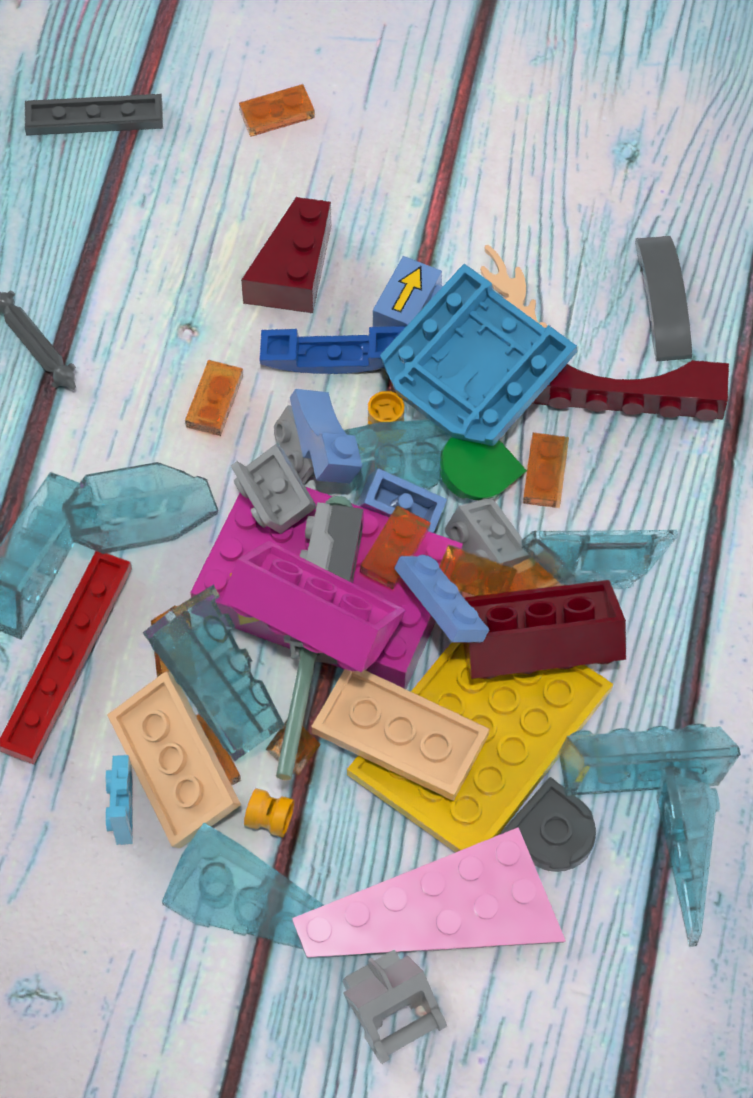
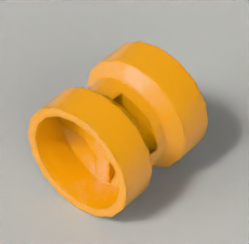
(385, 407)
(269, 812)

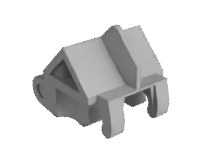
(382, 990)

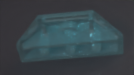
(137, 507)
(598, 555)

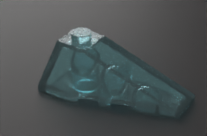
(402, 449)
(688, 821)
(235, 890)

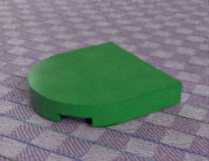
(478, 469)

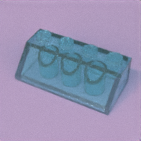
(637, 759)

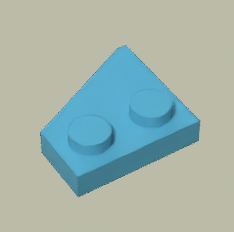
(120, 813)

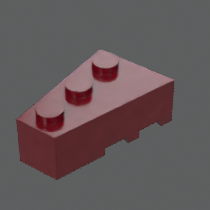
(291, 260)

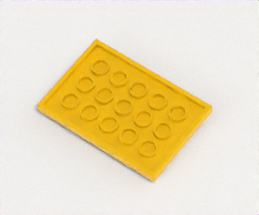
(526, 727)

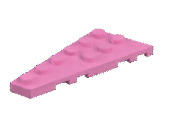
(457, 902)

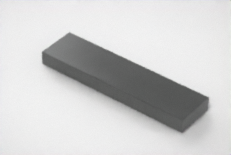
(93, 114)

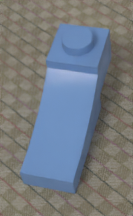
(322, 438)

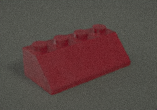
(547, 629)

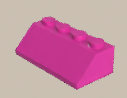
(312, 606)

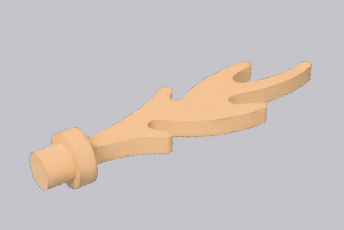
(512, 288)

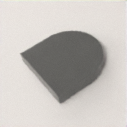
(555, 828)

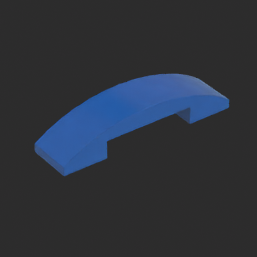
(325, 354)

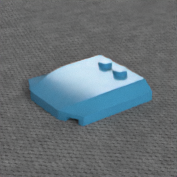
(474, 359)

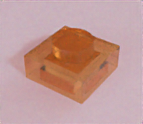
(306, 748)

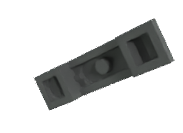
(665, 297)

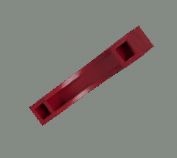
(690, 391)

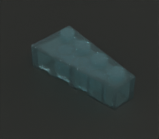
(33, 554)
(215, 673)

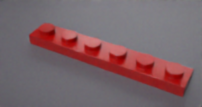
(64, 657)

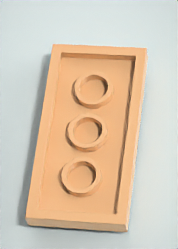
(401, 731)
(173, 759)

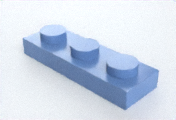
(441, 599)

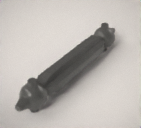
(36, 342)

